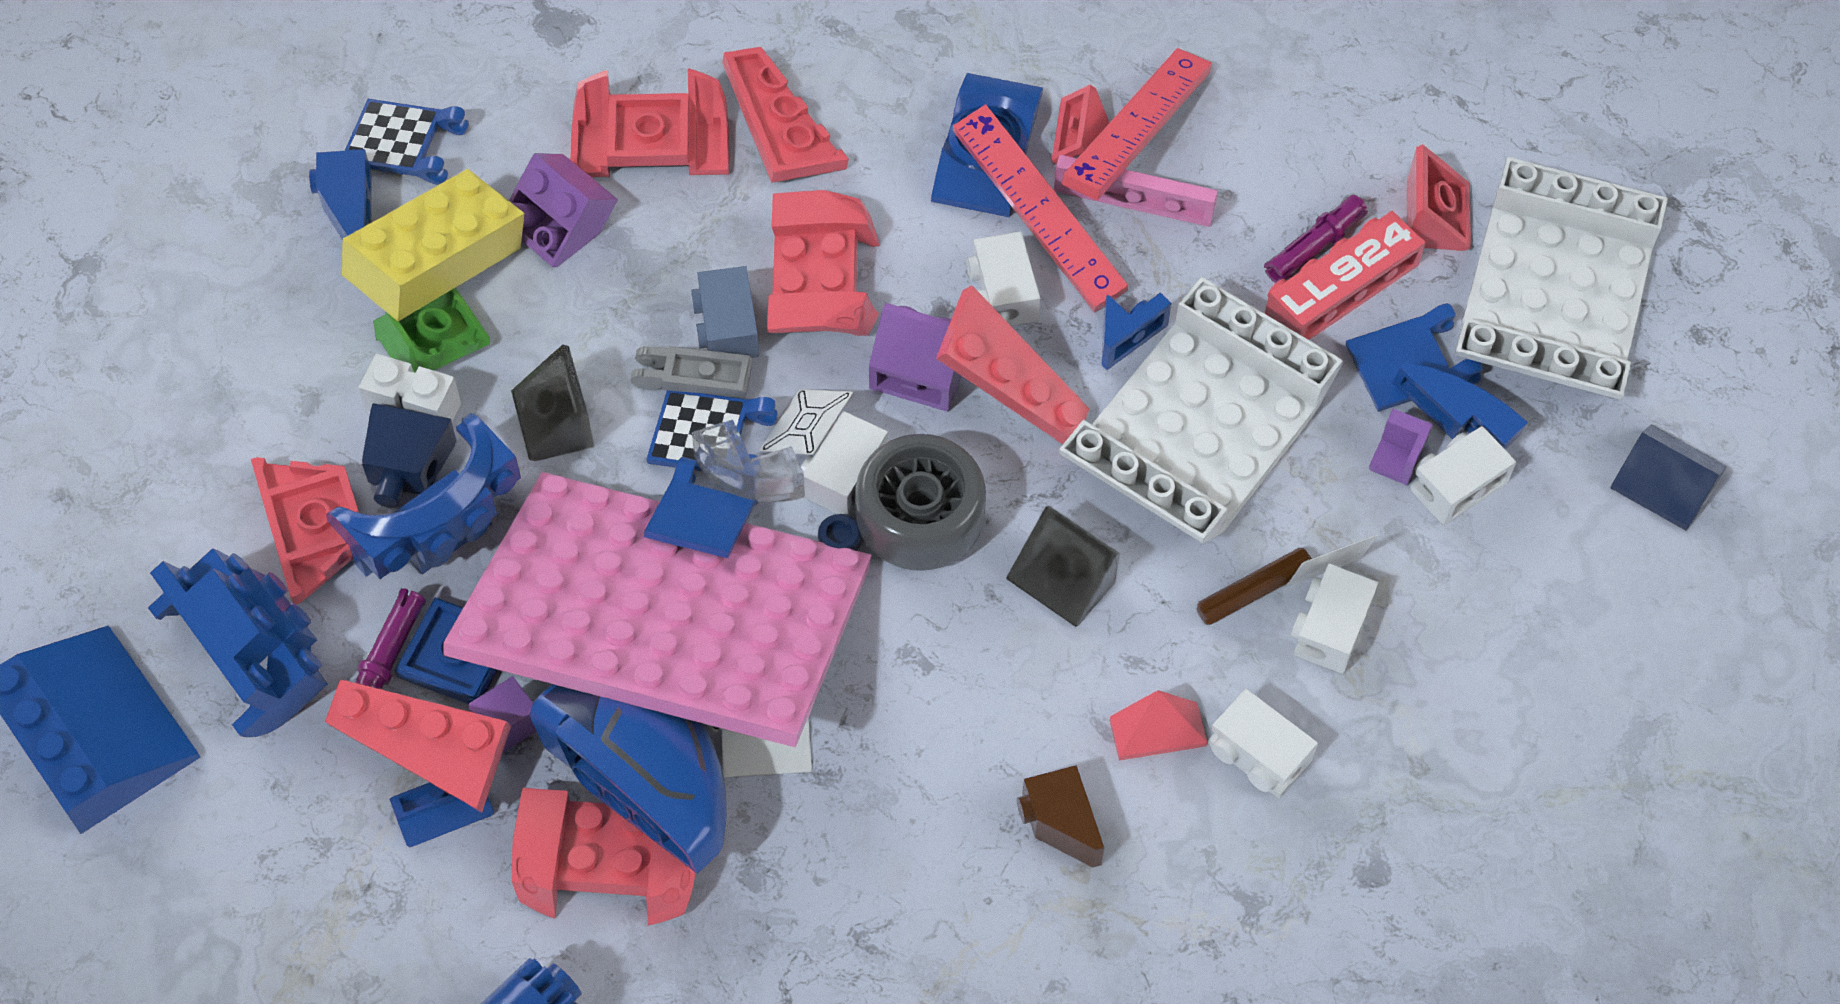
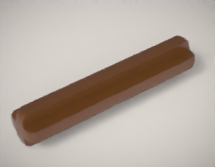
(1251, 587)

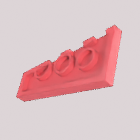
(779, 121)
(1003, 364)
(432, 740)

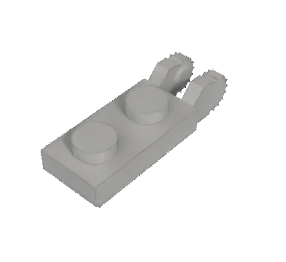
(693, 371)

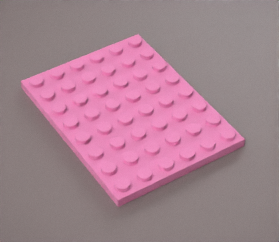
(658, 624)

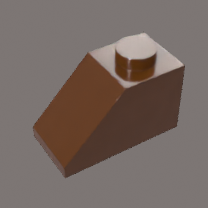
(1062, 814)

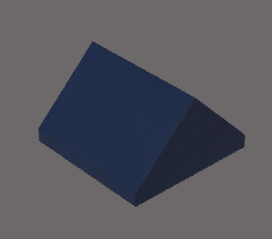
(1668, 476)

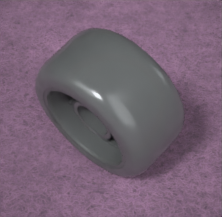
(920, 502)

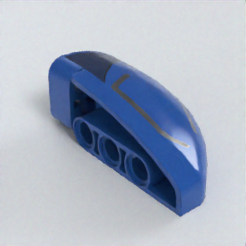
(643, 766)

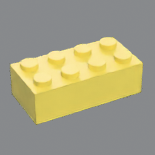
(432, 244)

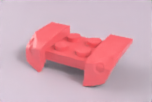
(650, 127)
(818, 263)
(591, 850)

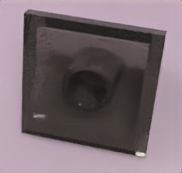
(552, 408)
(1064, 567)

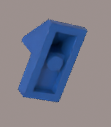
(1128, 331)

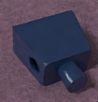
(404, 451)

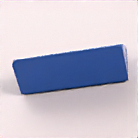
(431, 812)

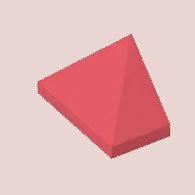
(1079, 122)
(1157, 726)

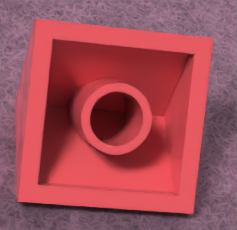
(1438, 202)

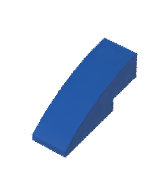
(1458, 404)

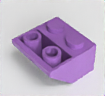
(560, 207)
(906, 360)

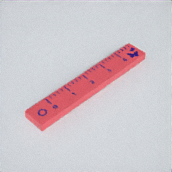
(1136, 124)
(1040, 208)

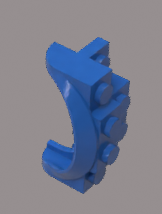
(440, 517)
(239, 623)

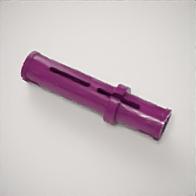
(1328, 229)
(377, 667)

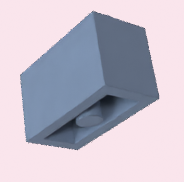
(726, 311)

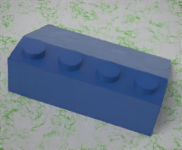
(91, 724)

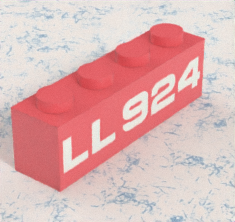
(1345, 276)

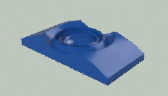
(959, 177)

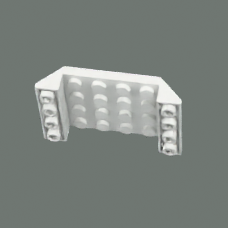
(1561, 277)
(1206, 412)

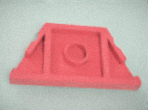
(296, 509)

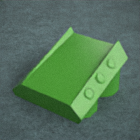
(433, 333)

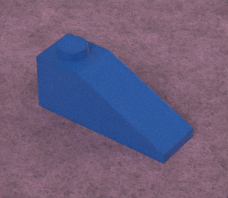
(344, 188)

